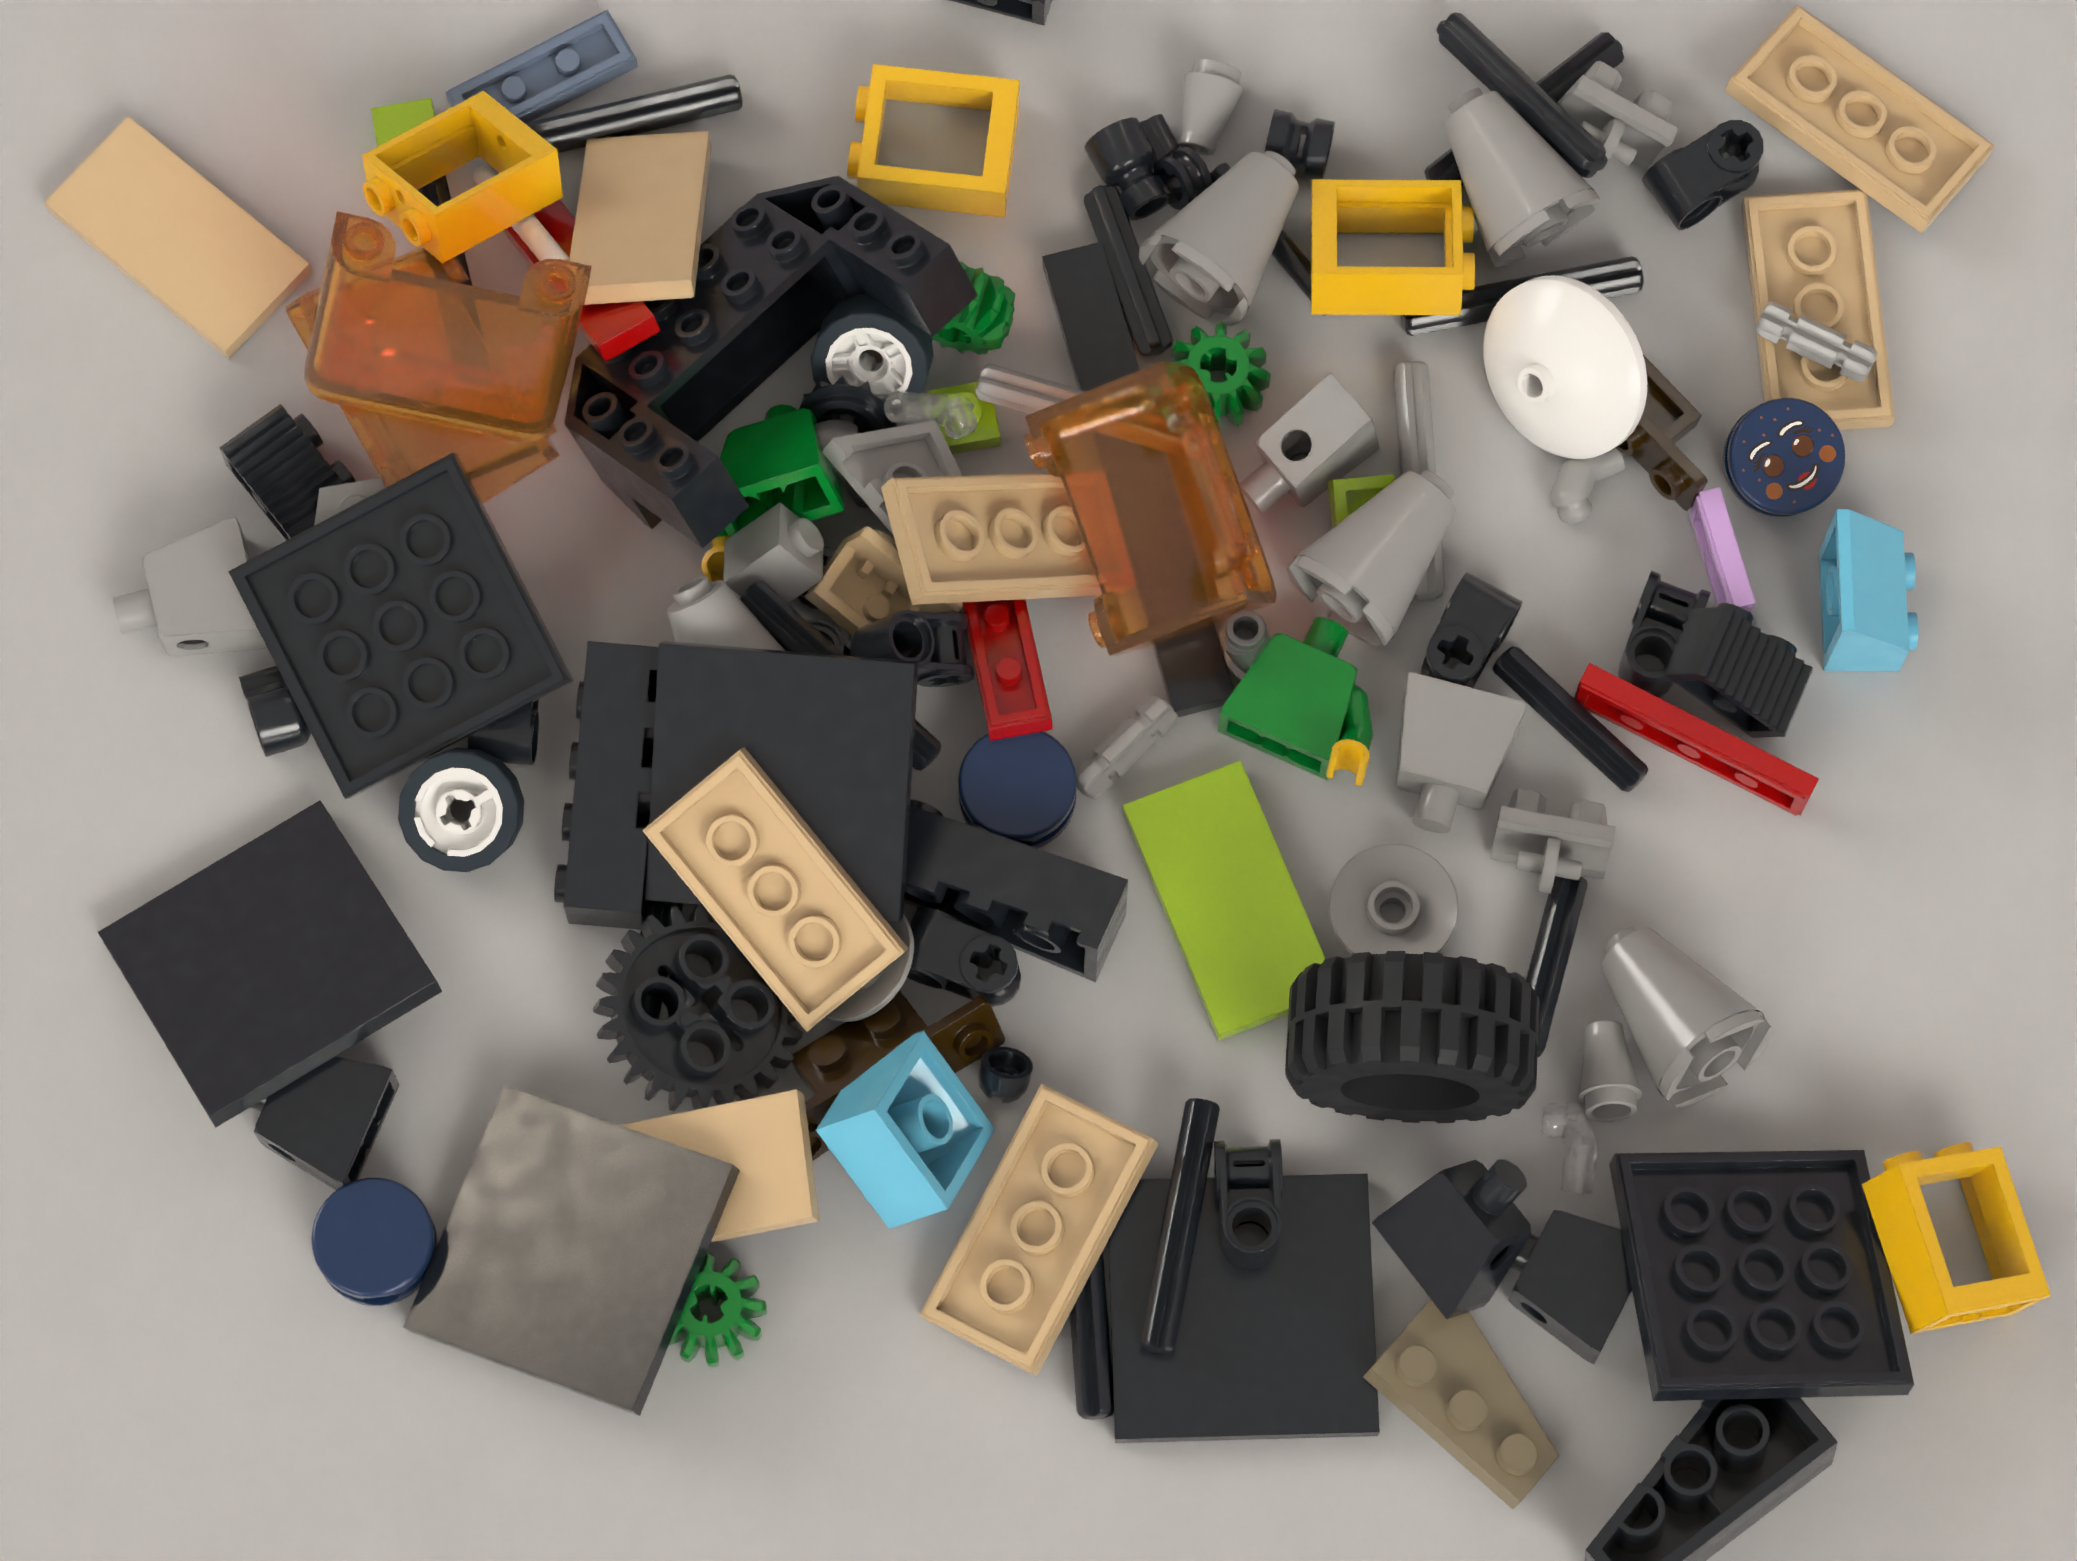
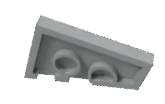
(896, 452)

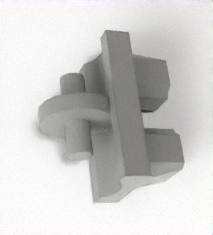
(1623, 128)
(1552, 842)

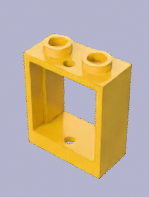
(472, 129)
(935, 189)
(1389, 208)
(1914, 1250)

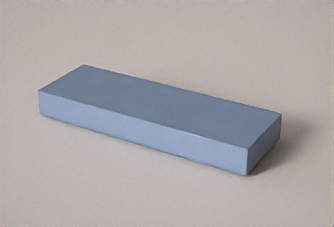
(554, 70)

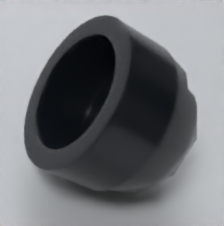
(1007, 1061)

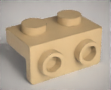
(866, 583)

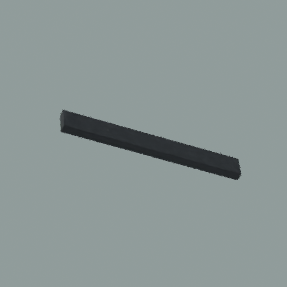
(1100, 353)

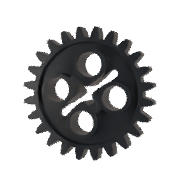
(660, 1046)

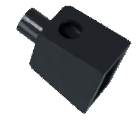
(328, 1118)
(1459, 1233)
(1573, 1281)

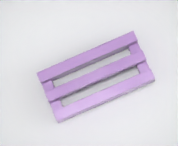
(1720, 550)

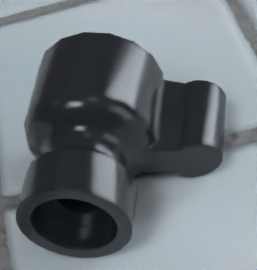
(1125, 158)
(274, 711)

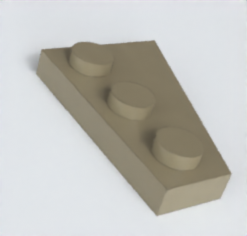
(1465, 1401)

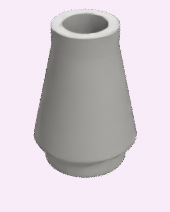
(1208, 102)
(1608, 1076)

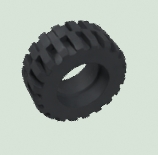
(1412, 1037)

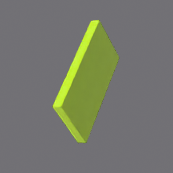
(1225, 896)

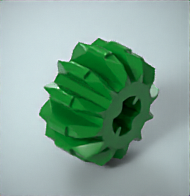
(984, 320)
(1240, 366)
(735, 1309)

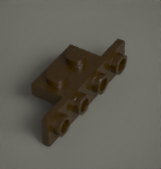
(1652, 444)
(856, 1046)

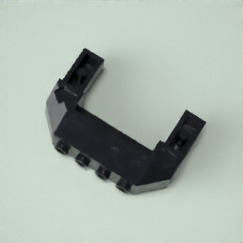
(755, 303)

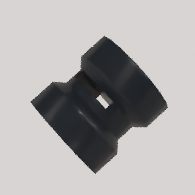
(1285, 138)

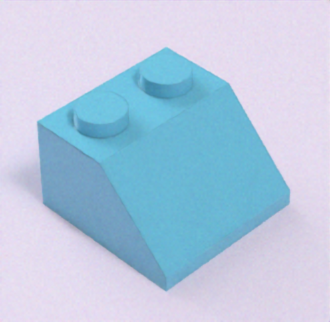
(1865, 595)
(907, 1132)

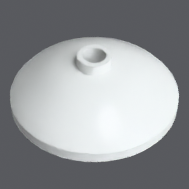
(1565, 367)

